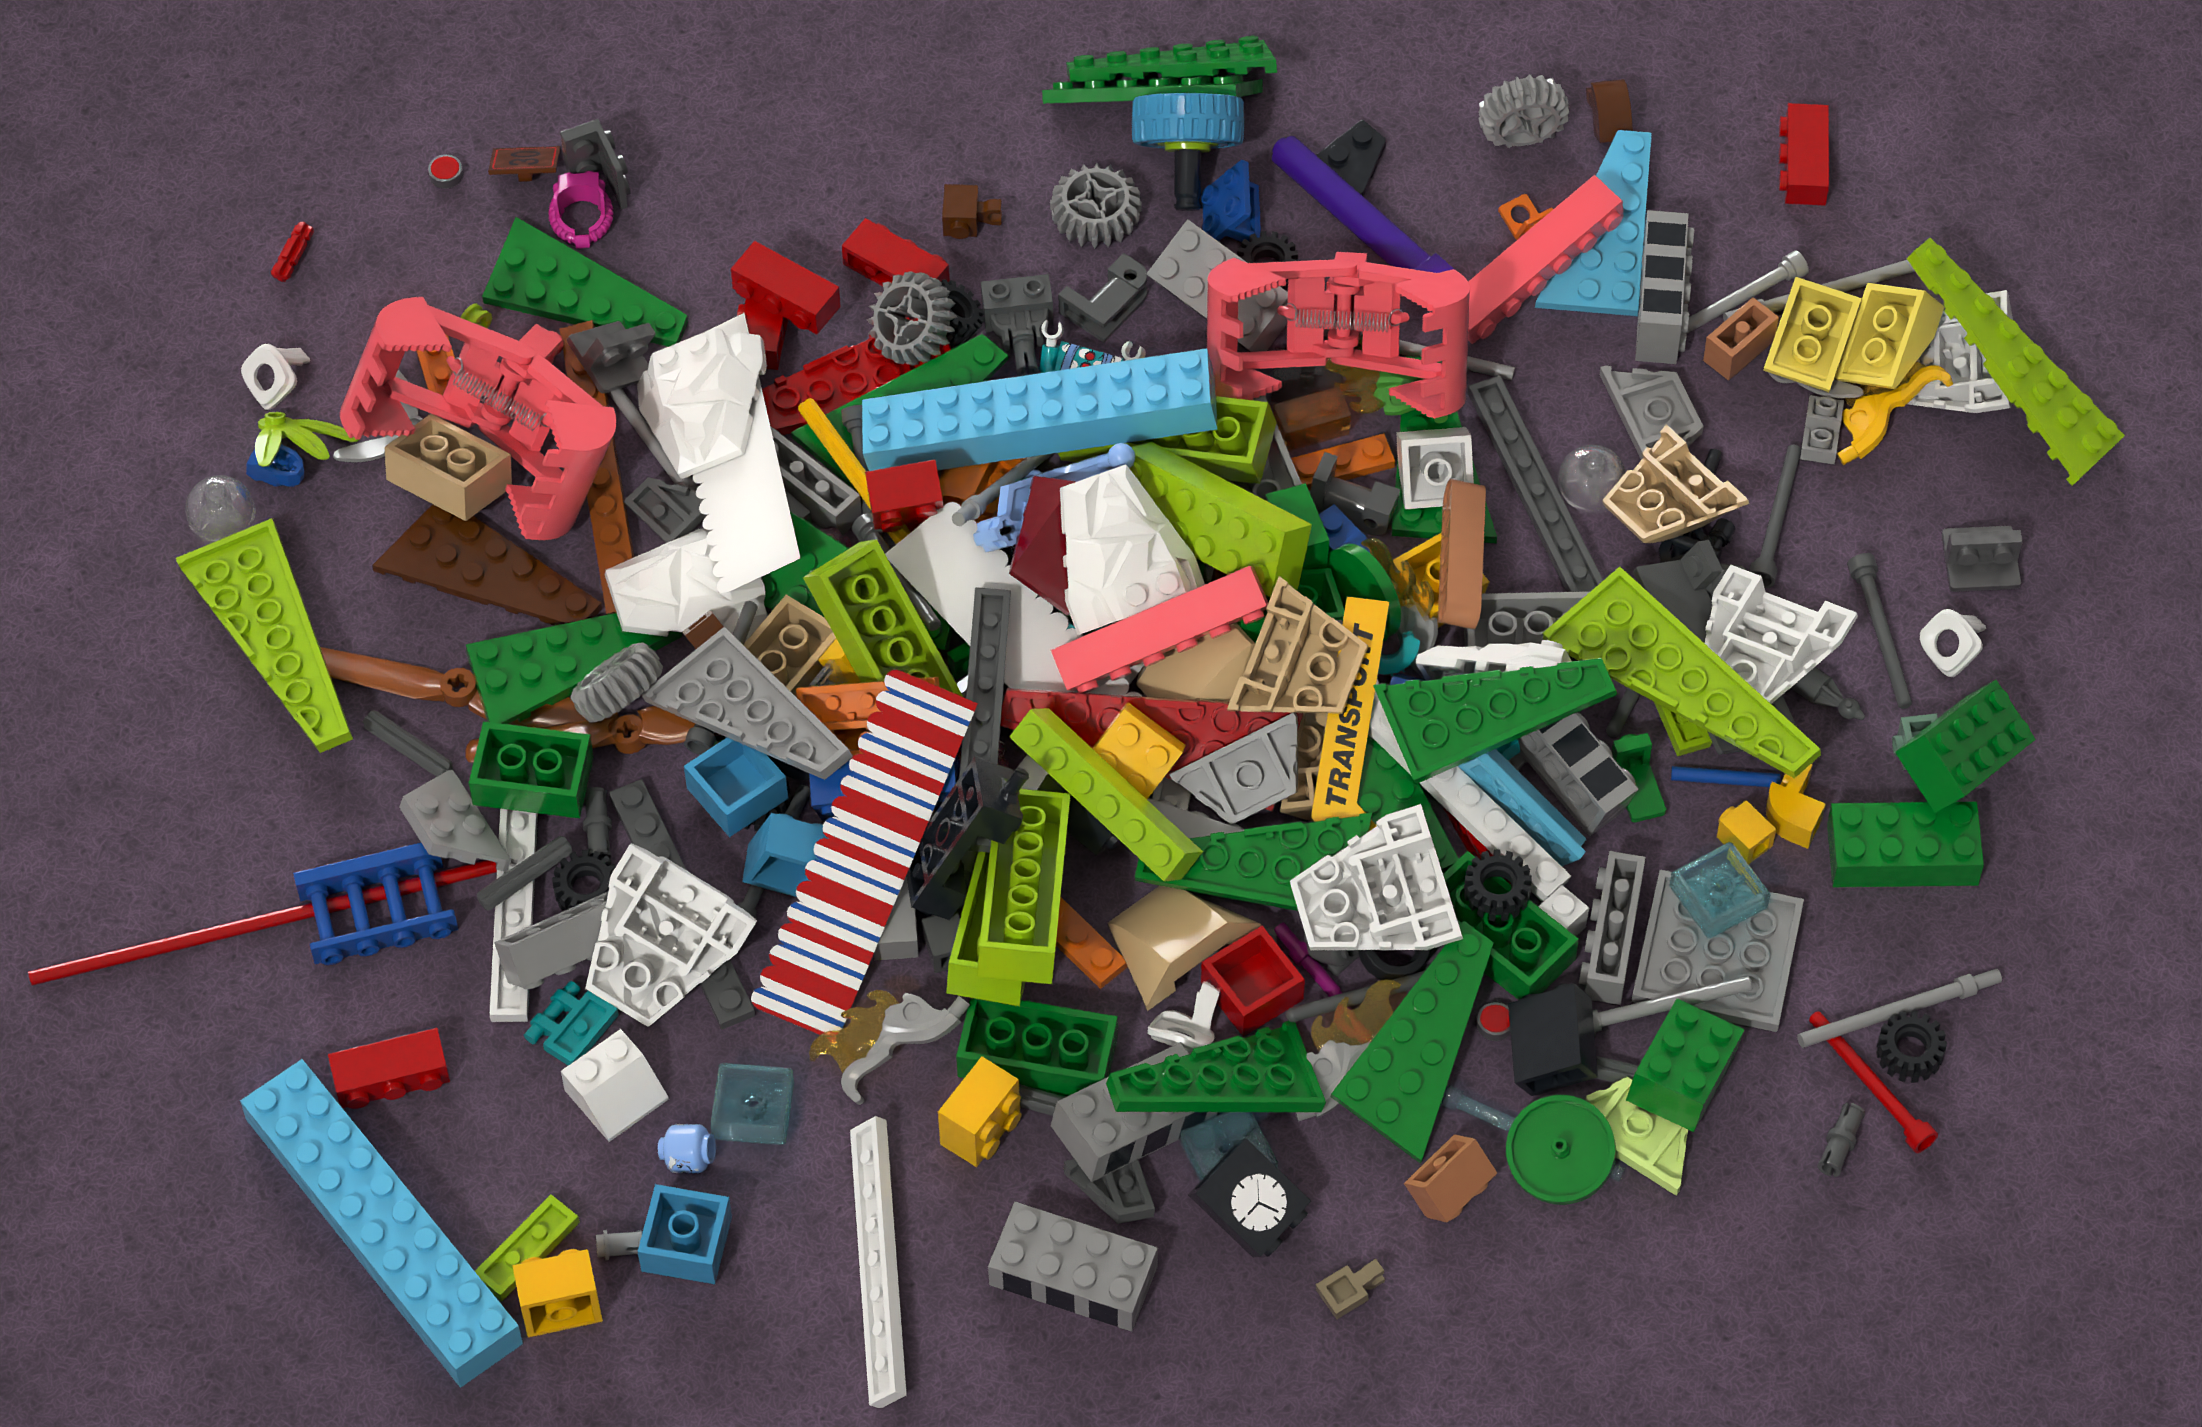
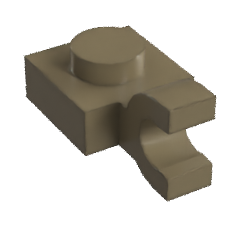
(1346, 1290)

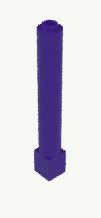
(1352, 208)

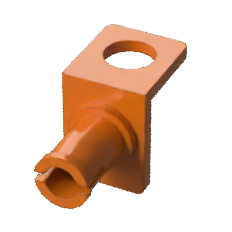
(1520, 229)

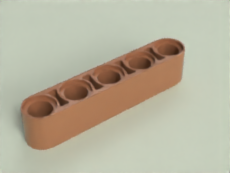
(1461, 554)

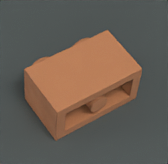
(1740, 338)
(1451, 1178)

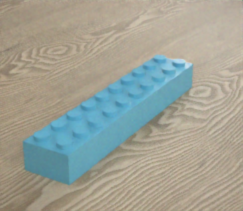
(1042, 413)
(382, 1223)

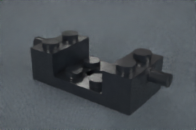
(978, 805)

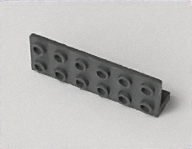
(1683, 592)

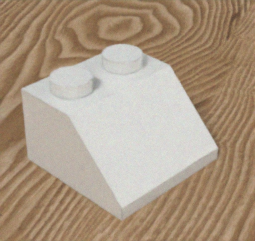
(1429, 461)
(613, 1085)

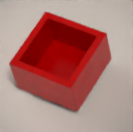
(903, 495)
(1253, 980)

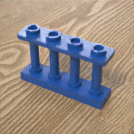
(351, 877)

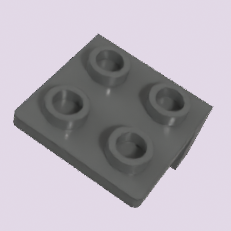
(591, 149)

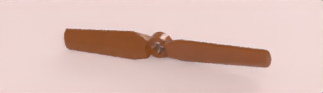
(427, 684)
(652, 727)

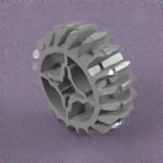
(1523, 111)
(1088, 203)
(915, 297)
(616, 682)

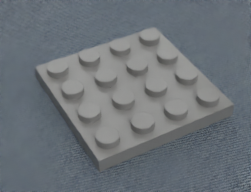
(1682, 958)

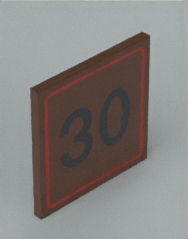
(524, 161)

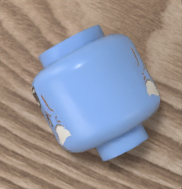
(687, 1148)

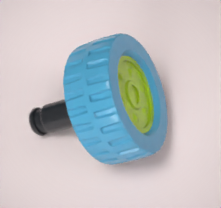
(1187, 127)

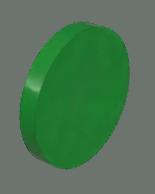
(1362, 576)
(1560, 1149)

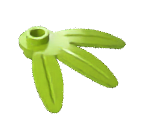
(278, 426)

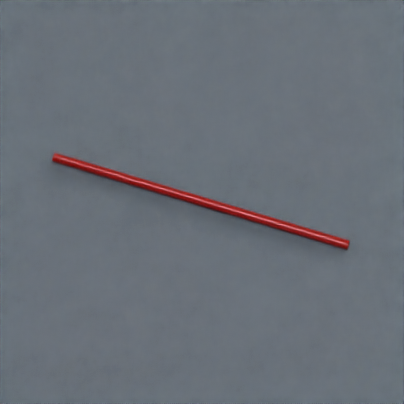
(245, 926)

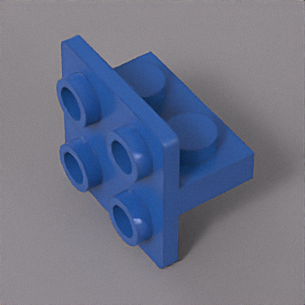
(1232, 205)

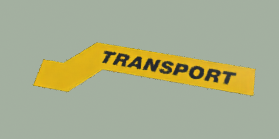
(1348, 732)

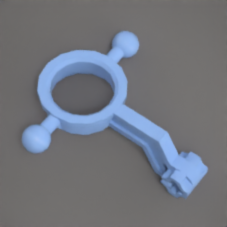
(1015, 495)

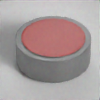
(445, 171)
(1494, 1021)

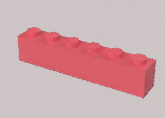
(1540, 255)
(1161, 629)

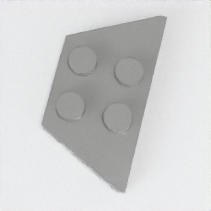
(1649, 402)
(1247, 772)
(450, 823)

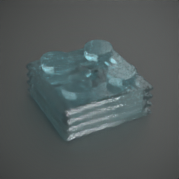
(1723, 870)
(736, 1089)
(1208, 1139)

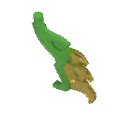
(1373, 388)

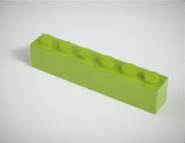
(1106, 794)

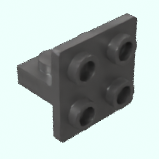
(613, 354)
(1982, 558)

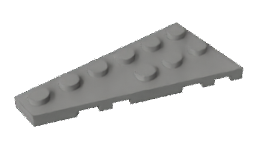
(741, 699)

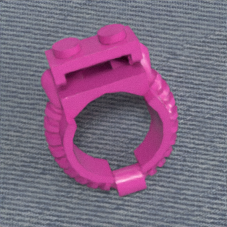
(577, 188)

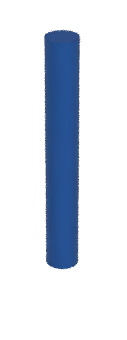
(1723, 776)

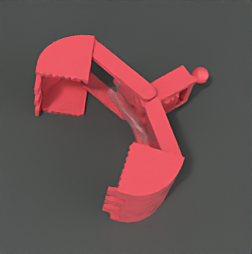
(1355, 300)
(518, 388)

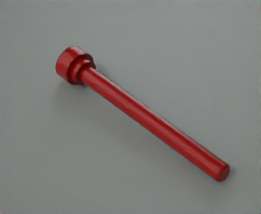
(1918, 1133)

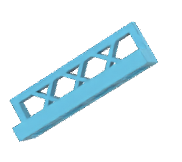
(1526, 806)

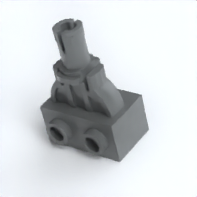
(1016, 311)

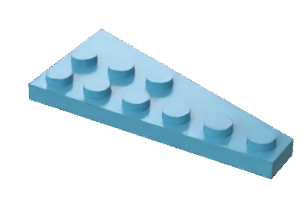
(1610, 272)

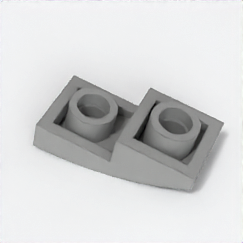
(1822, 429)

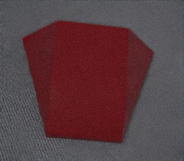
(1041, 544)

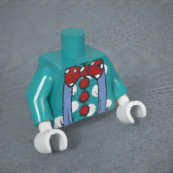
(1074, 356)

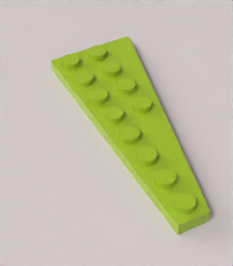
(2027, 377)
(261, 607)
(1674, 668)

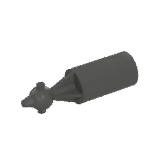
(1821, 690)

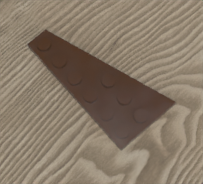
(484, 568)

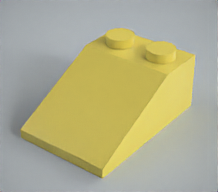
(1812, 334)
(1888, 335)

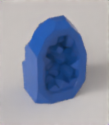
(284, 471)

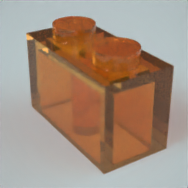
(1313, 418)

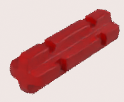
(292, 251)

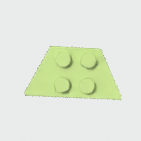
(1643, 1138)

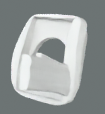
(280, 361)
(1969, 643)
(1199, 1027)

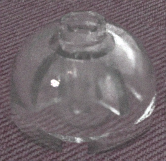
(1588, 477)
(219, 508)

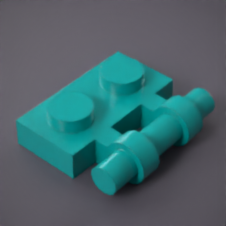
(578, 1030)

